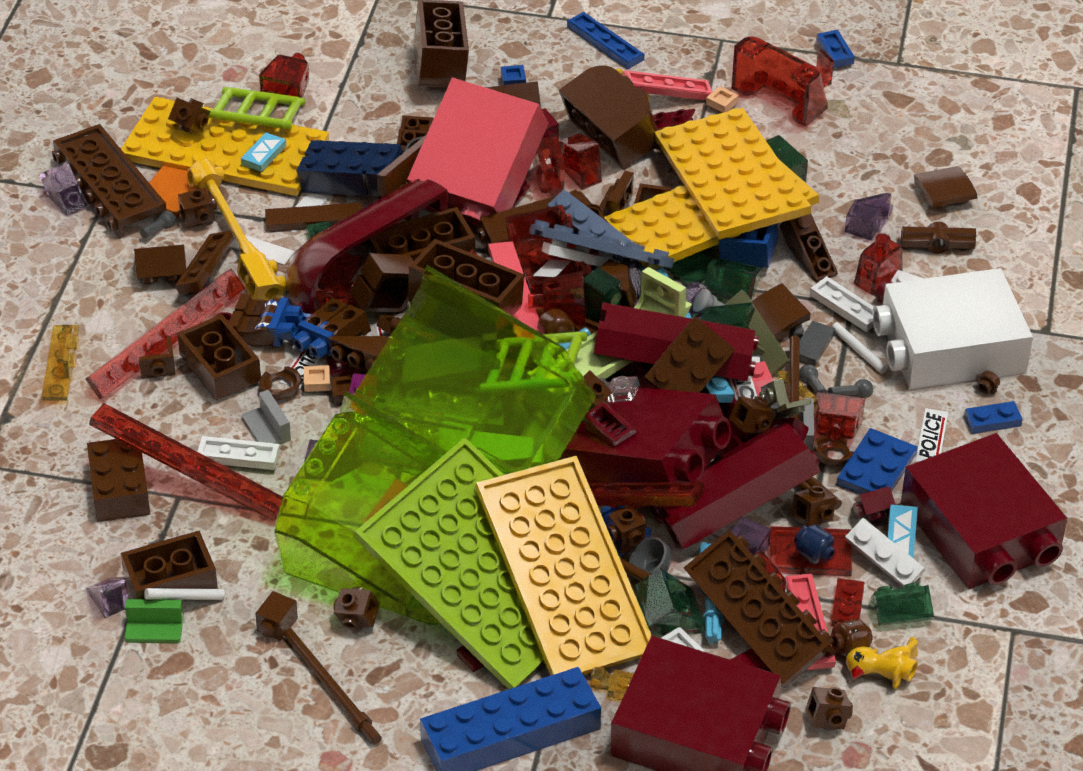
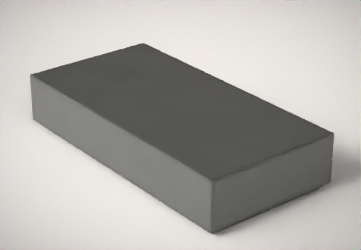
(815, 342)

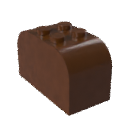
(440, 43)
(611, 113)
(481, 276)

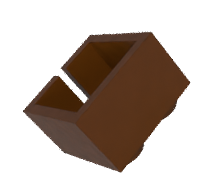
(383, 283)

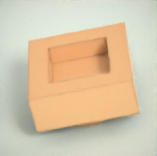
(722, 99)
(316, 378)

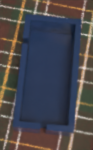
(341, 166)

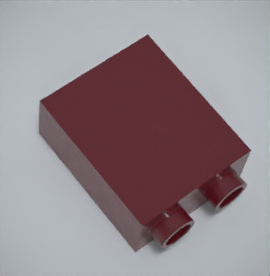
(672, 440)
(984, 511)
(697, 712)

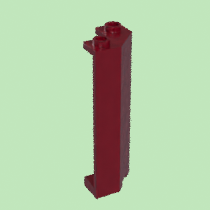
(648, 334)
(741, 483)

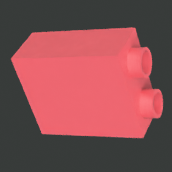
(480, 148)

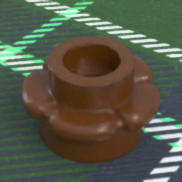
(988, 382)

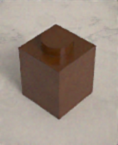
(276, 615)

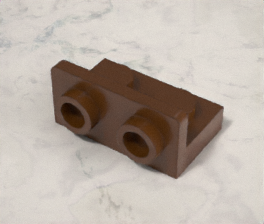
(618, 195)

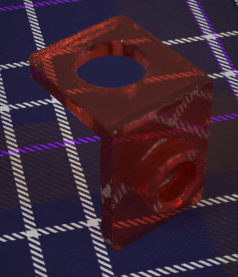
(826, 67)

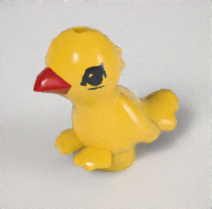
(893, 663)

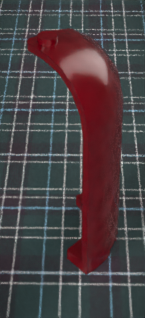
(323, 248)

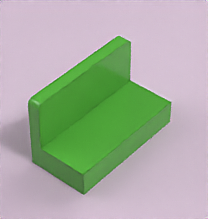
(154, 621)

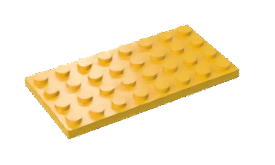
(159, 142)
(732, 173)
(676, 223)
(564, 567)

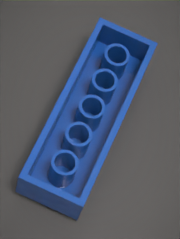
(511, 723)

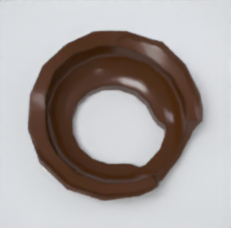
(289, 375)
(824, 444)

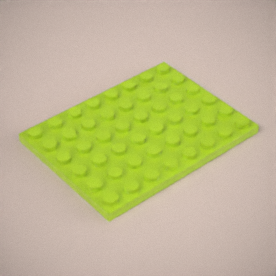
(449, 560)

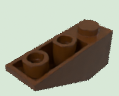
(808, 246)
(357, 350)

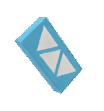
(263, 152)
(903, 527)

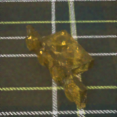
(60, 362)

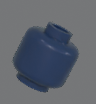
(814, 544)

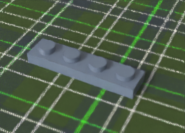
(587, 220)

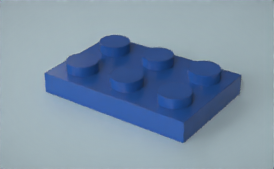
(876, 463)

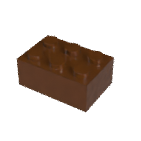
(219, 357)
(690, 359)
(117, 480)
(170, 564)

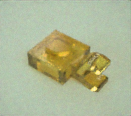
(615, 684)

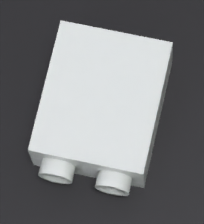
(953, 328)

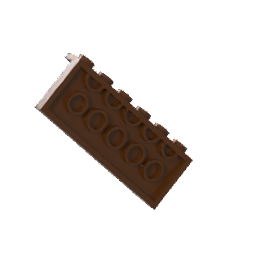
(108, 178)
(759, 607)

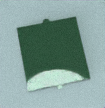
(691, 268)

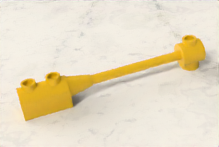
(253, 268)

